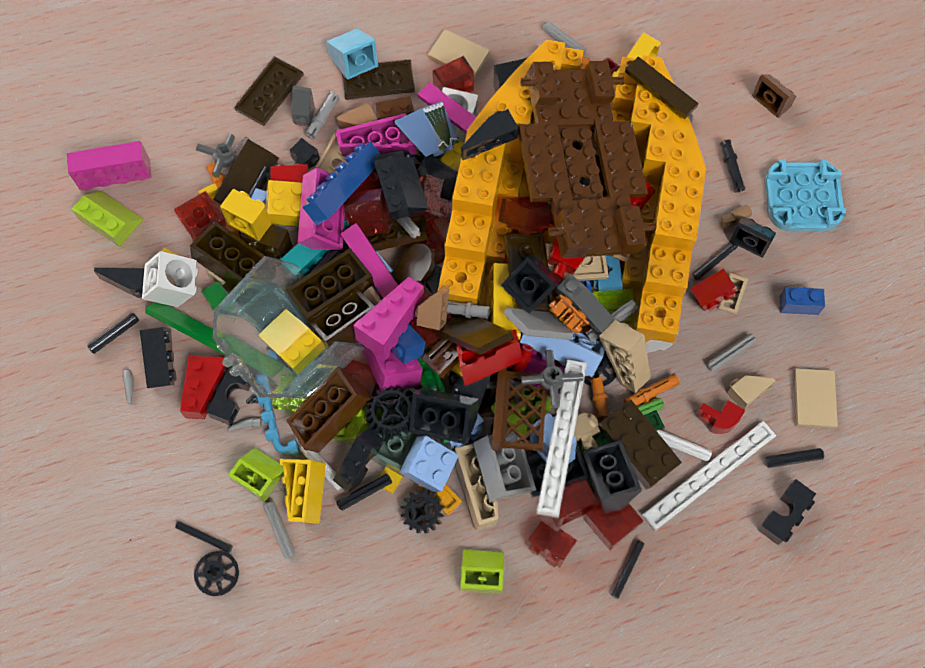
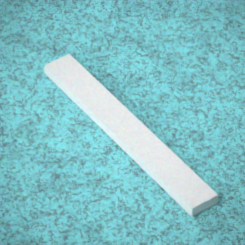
(561, 442)
(708, 476)

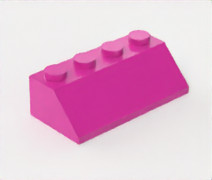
(326, 234)

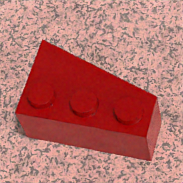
(480, 366)
(200, 383)

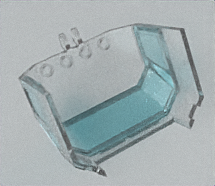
(247, 312)

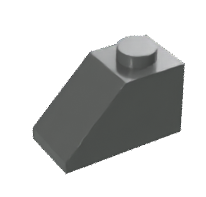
(302, 106)

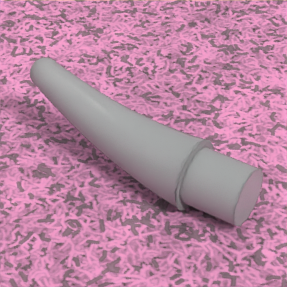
(128, 381)
(246, 423)

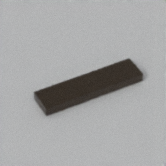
(661, 87)

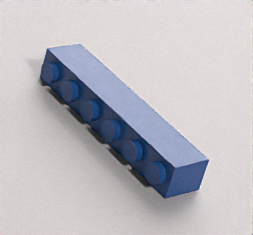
(342, 183)

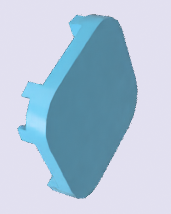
(804, 196)

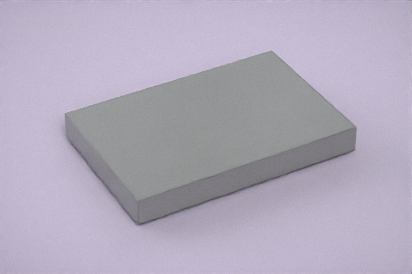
(538, 324)

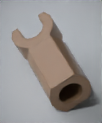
(735, 216)

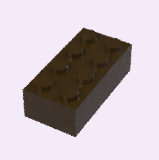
(224, 254)
(329, 285)
(644, 446)

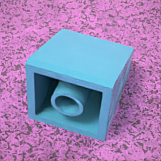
(353, 53)

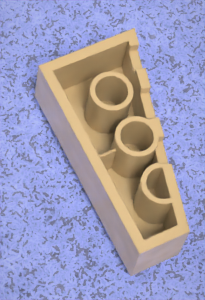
(627, 354)
(481, 509)

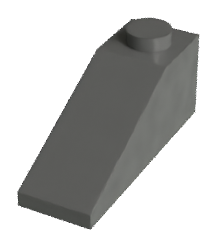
(586, 302)

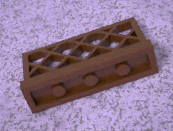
(502, 413)

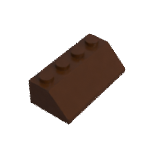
(327, 410)

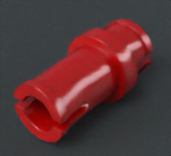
(526, 351)

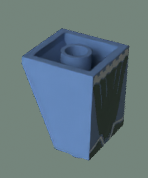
(429, 129)

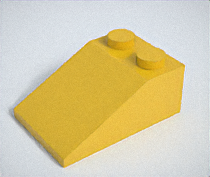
(292, 341)

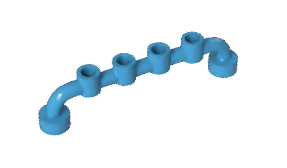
(273, 433)

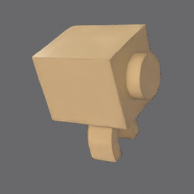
(585, 428)

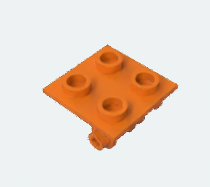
(575, 318)

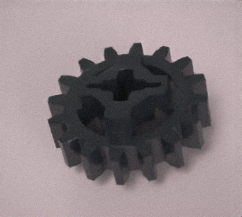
(417, 517)

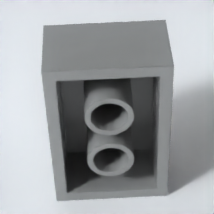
(504, 471)

